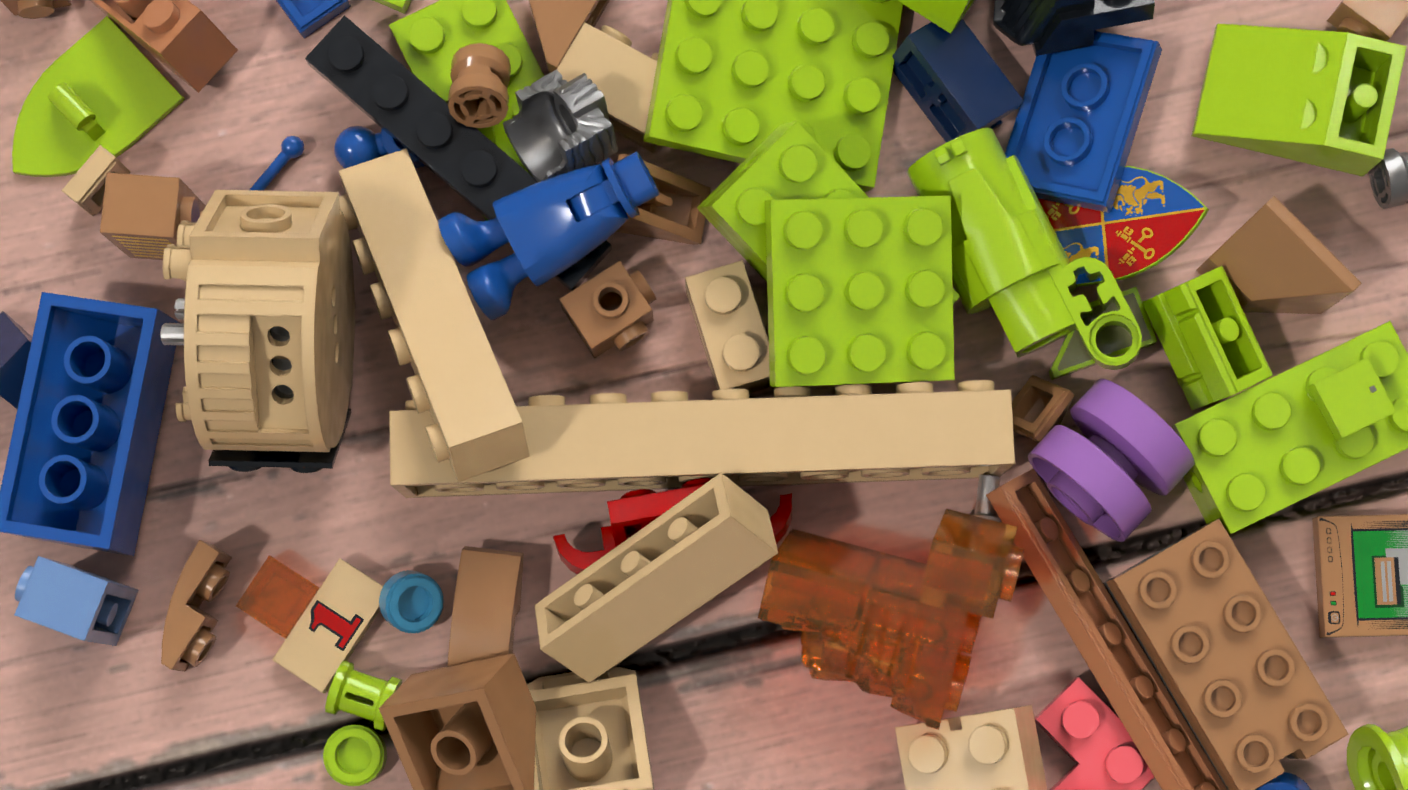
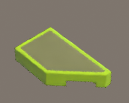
(1111, 341)

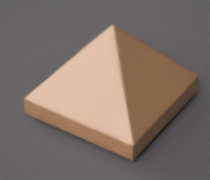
(1039, 408)

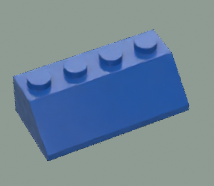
(87, 424)

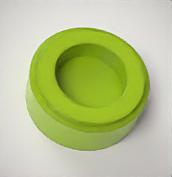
(355, 755)

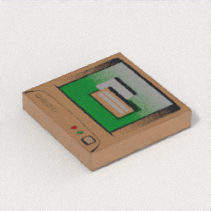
(1361, 575)

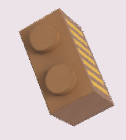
(145, 212)

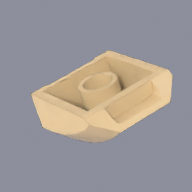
(590, 733)

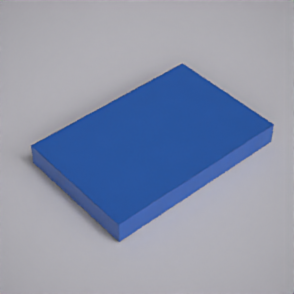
(1083, 118)

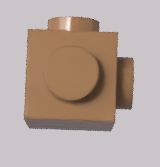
(610, 309)

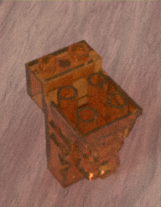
(890, 618)

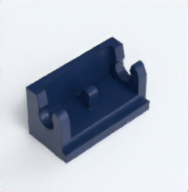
(954, 80)

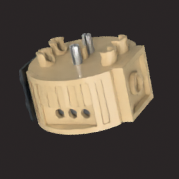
(265, 328)

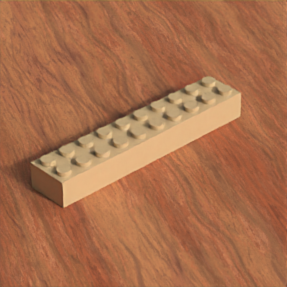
(745, 438)

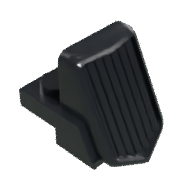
(1064, 24)

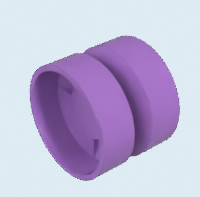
(1121, 448)

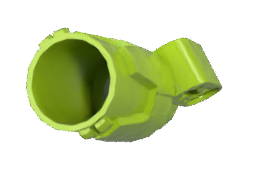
(1010, 253)

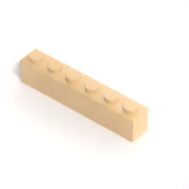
(433, 316)

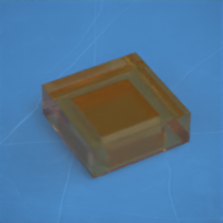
(277, 596)

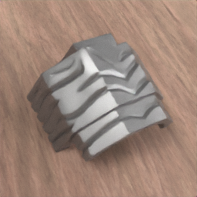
(560, 126)

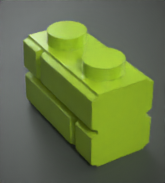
(1207, 338)

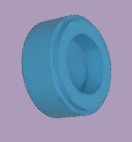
(411, 601)

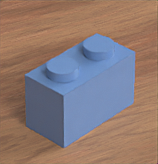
(74, 601)

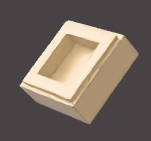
(88, 183)

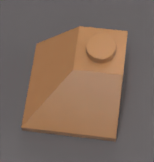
(1281, 265)

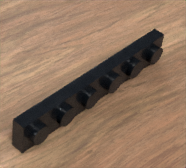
(426, 128)

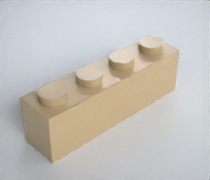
(655, 578)

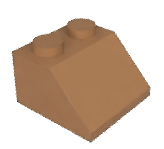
(465, 727)

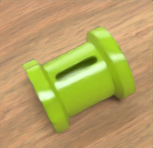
(359, 694)

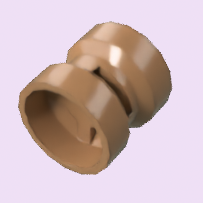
(479, 85)

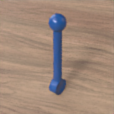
(291, 148)

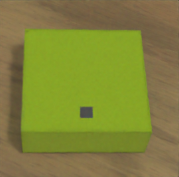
(1352, 399)

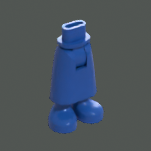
(547, 227)

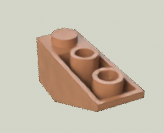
(175, 35)

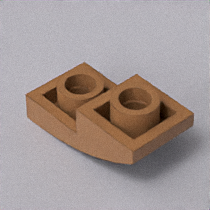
(485, 604)
(187, 627)

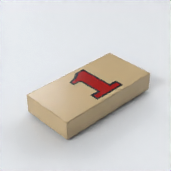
(331, 626)

